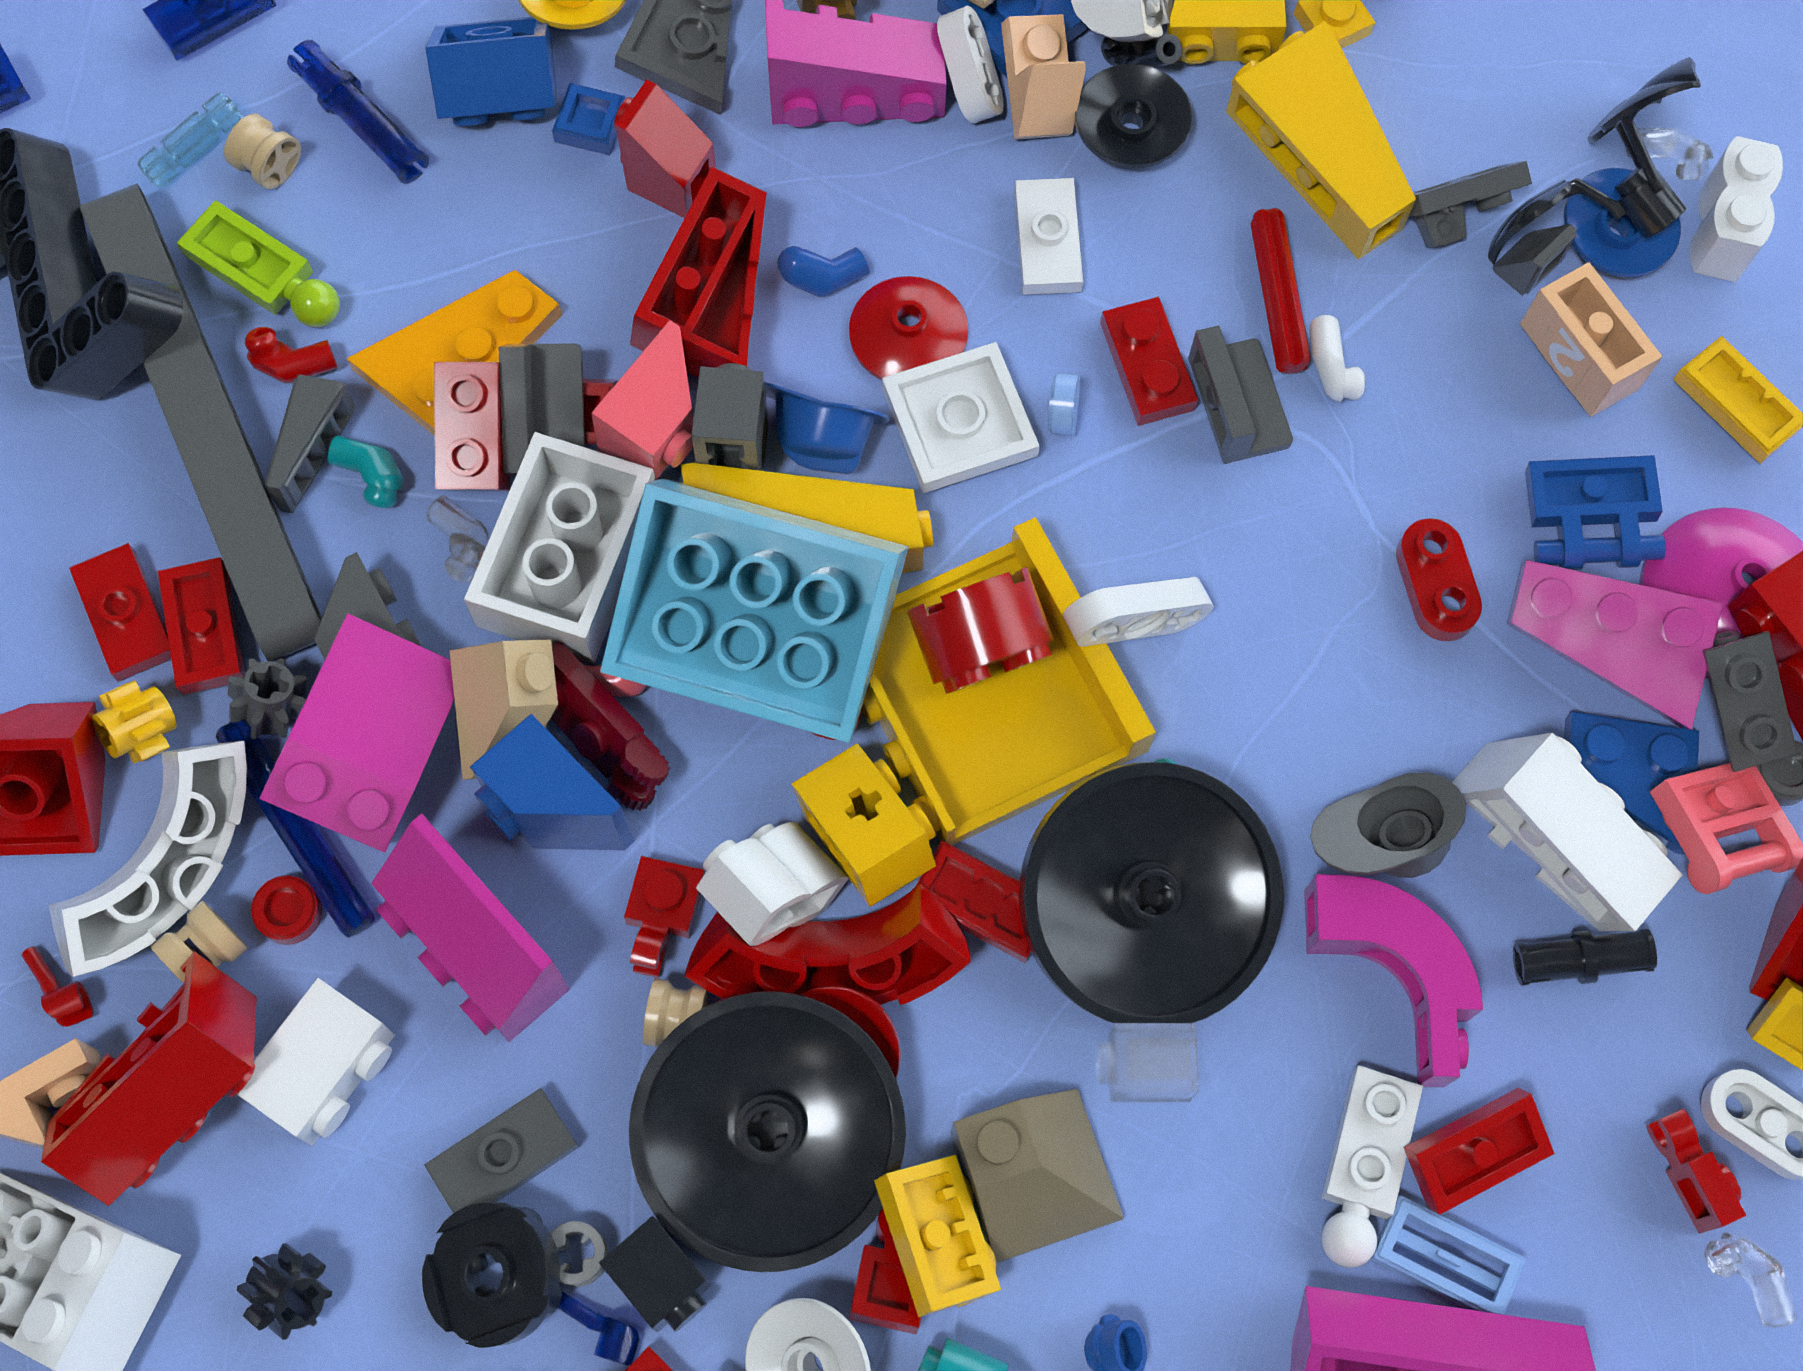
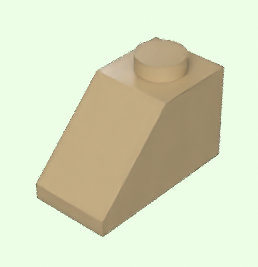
(497, 690)

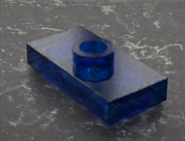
(195, 23)

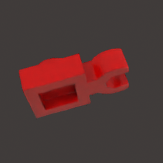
(1702, 1183)
(881, 1287)

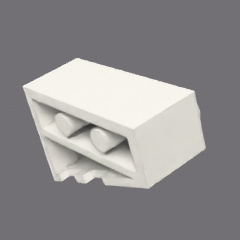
(1571, 827)

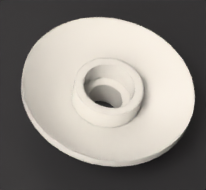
(797, 1331)

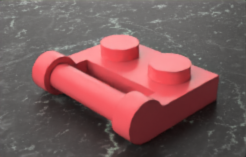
(1721, 804)

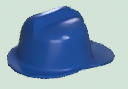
(821, 432)

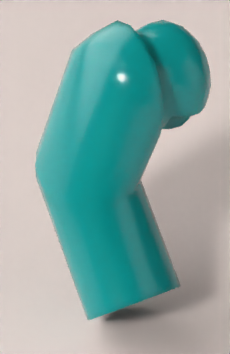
(375, 467)

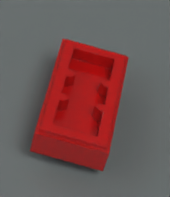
(122, 611)
(978, 899)

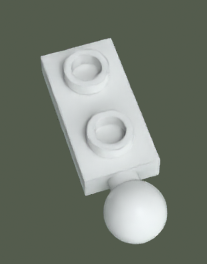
(1367, 1162)

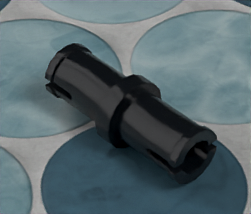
(1585, 957)

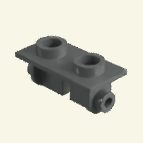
(1749, 699)

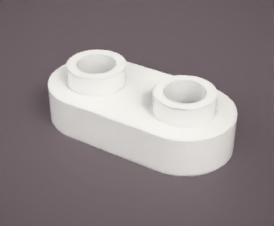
(1765, 1122)

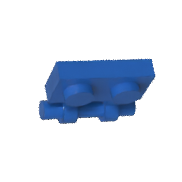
(1594, 493)

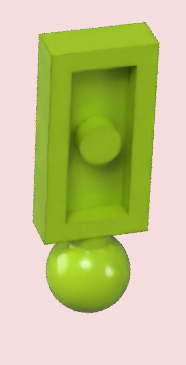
(258, 266)

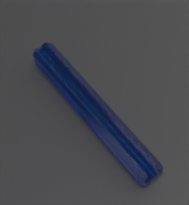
(302, 840)

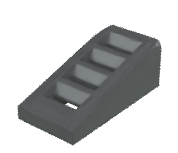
(313, 417)

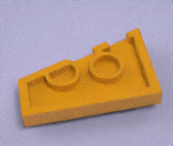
(463, 331)

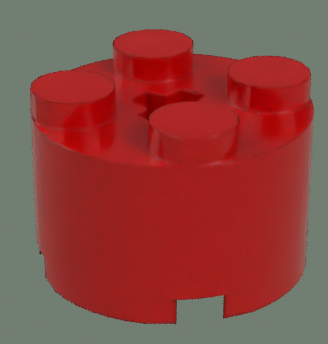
(981, 627)

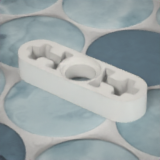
(1137, 611)

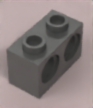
(730, 417)

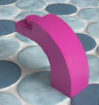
(1416, 947)

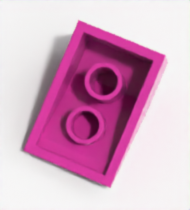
(363, 734)

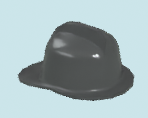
(1391, 828)

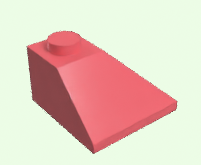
(649, 408)

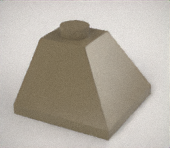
(1035, 1173)

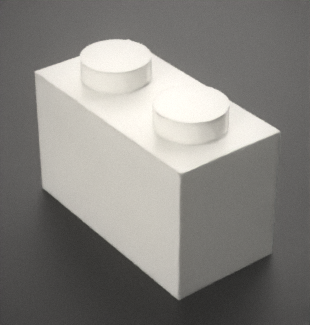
(317, 1063)

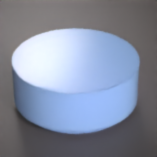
(1064, 404)

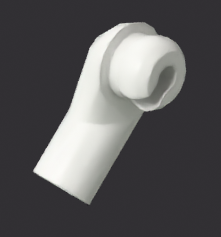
(1329, 361)

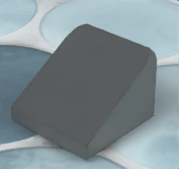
(1534, 257)

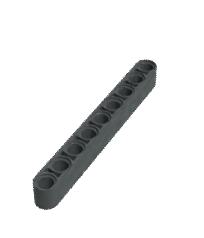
(211, 439)

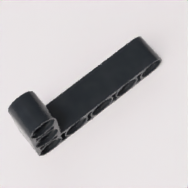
(72, 330)

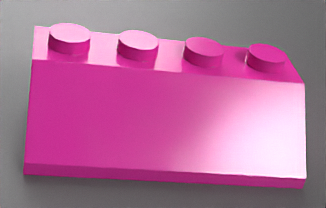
(1391, 1334)

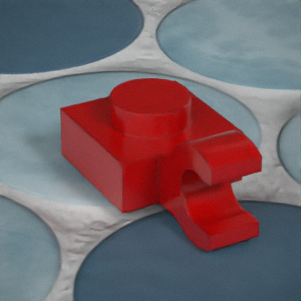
(660, 904)

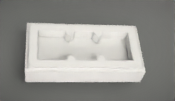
(1048, 236)

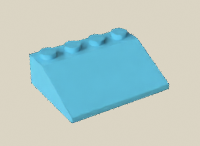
(752, 608)

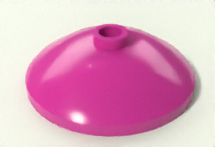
(1711, 552)

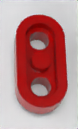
(1438, 575)

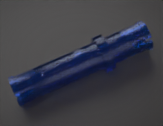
(342, 95)

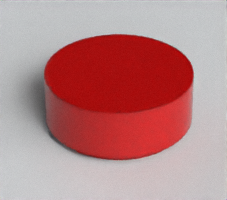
(286, 910)

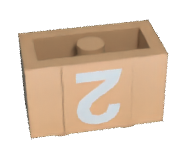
(1590, 339)

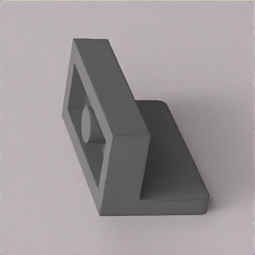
(541, 395)
(1238, 396)

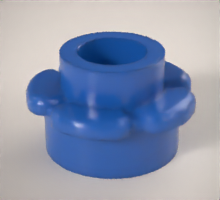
(1115, 1345)

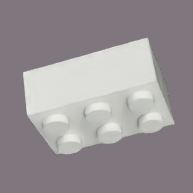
(559, 547)

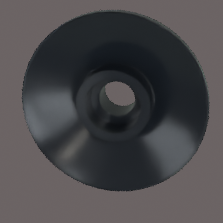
(1138, 97)

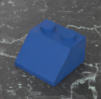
(492, 70)
(546, 794)

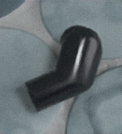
(1153, 52)

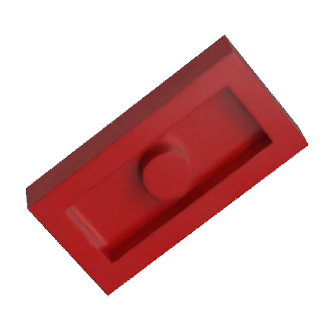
(1148, 361)
(201, 625)
(1479, 1150)

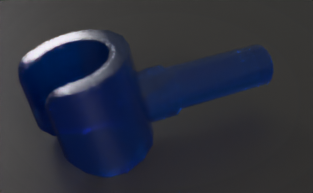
(616, 1339)

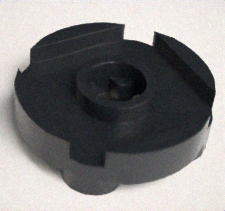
(529, 1279)

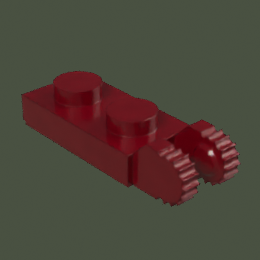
(606, 733)

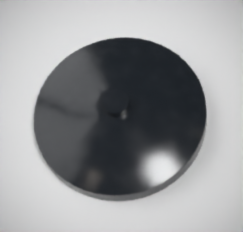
(1151, 894)
(766, 1131)

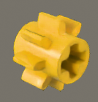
(134, 722)

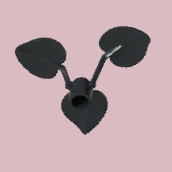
(1643, 192)

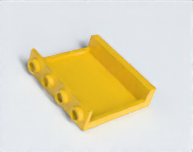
(1012, 735)

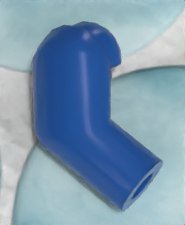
(818, 274)

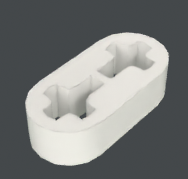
(970, 64)

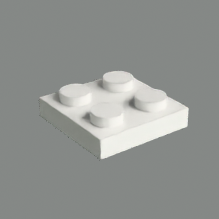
(960, 417)

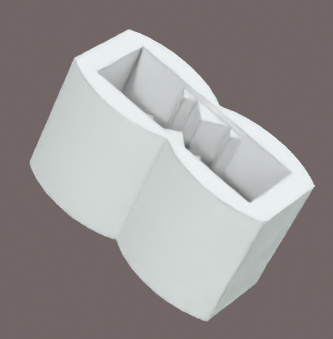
(1736, 209)
(770, 881)

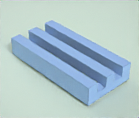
(1393, 1233)

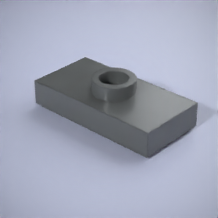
(502, 1154)

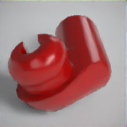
(283, 361)

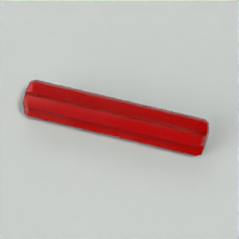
(1280, 291)

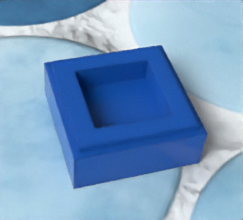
(587, 119)

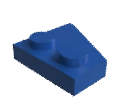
(1633, 761)

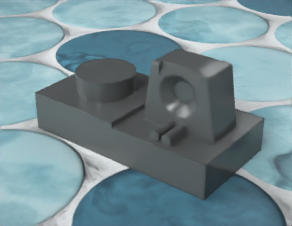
(1441, 206)

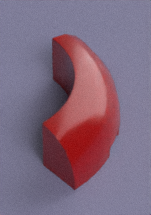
(883, 954)

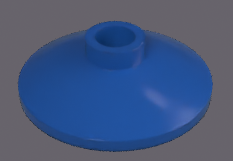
(1612, 253)

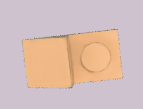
(1040, 77)
(38, 1086)

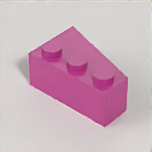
(852, 68)
(1622, 633)

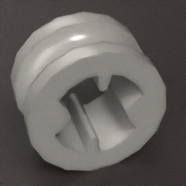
(591, 1268)

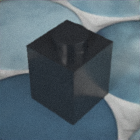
(657, 1277)

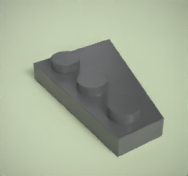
(680, 48)

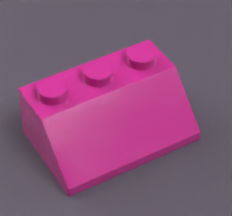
(466, 933)

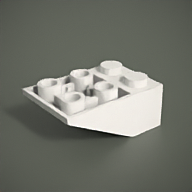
(73, 1282)

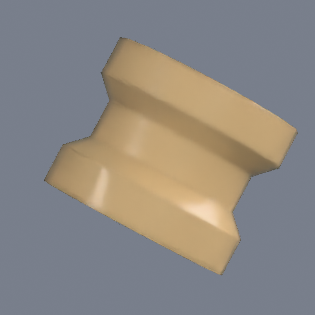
(261, 150)
(669, 1008)

